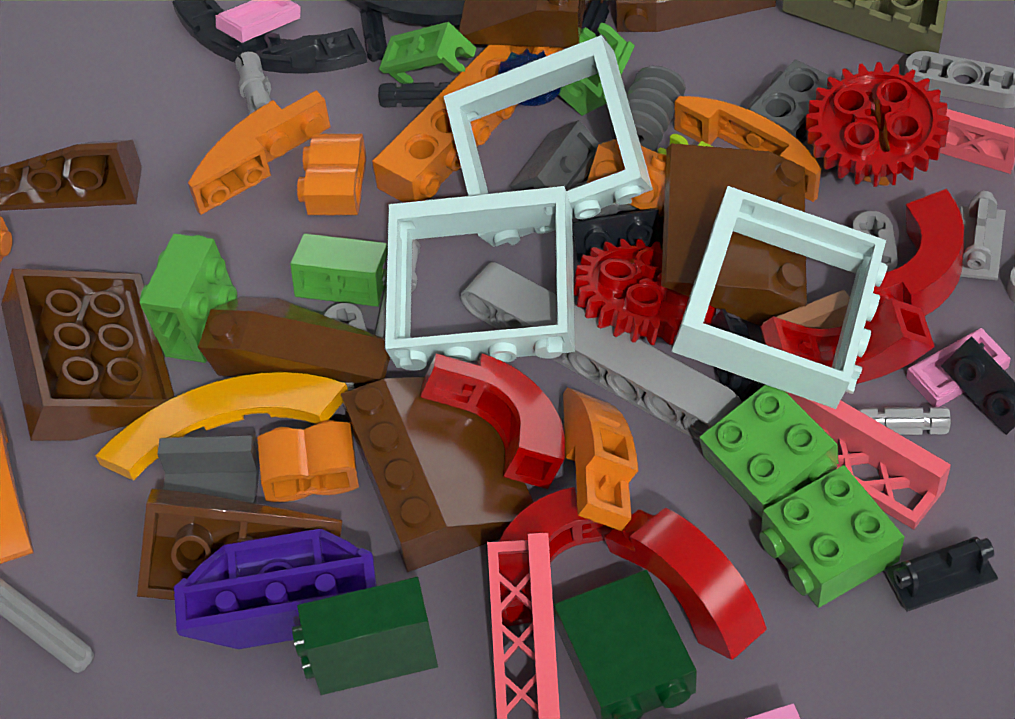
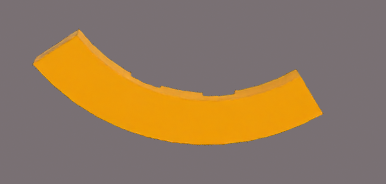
(220, 403)

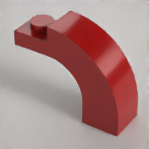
(935, 270)
(895, 341)
(509, 403)
(552, 515)
(697, 574)

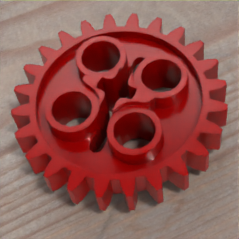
(905, 111)
(627, 293)

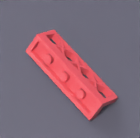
(978, 141)
(886, 451)
(542, 627)

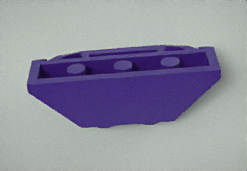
(253, 587)

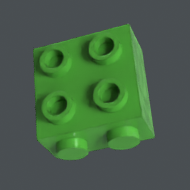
(182, 292)
(769, 448)
(830, 536)

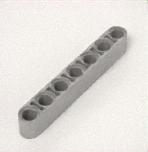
(623, 367)

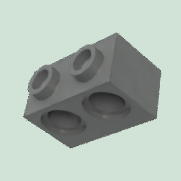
(789, 97)

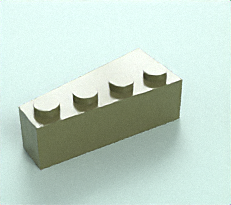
(896, 24)

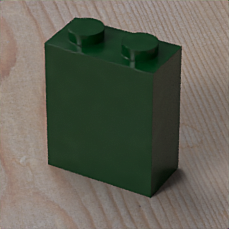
(365, 636)
(626, 648)

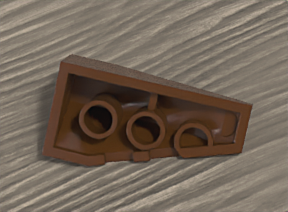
(671, 14)
(73, 177)
(282, 337)
(190, 527)

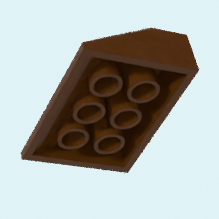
(523, 22)
(755, 276)
(82, 351)
(432, 470)

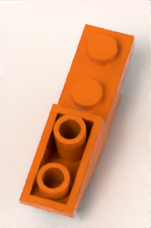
(244, 152)
(604, 458)

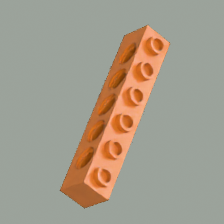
(426, 149)

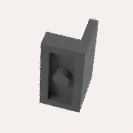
(560, 160)
(211, 466)

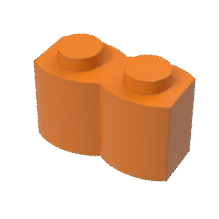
(333, 174)
(307, 461)

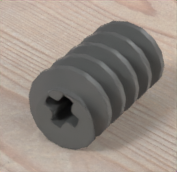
(653, 103)

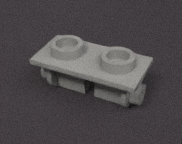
(982, 237)

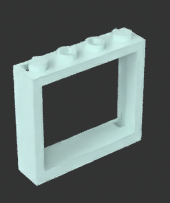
(537, 79)
(471, 216)
(806, 236)

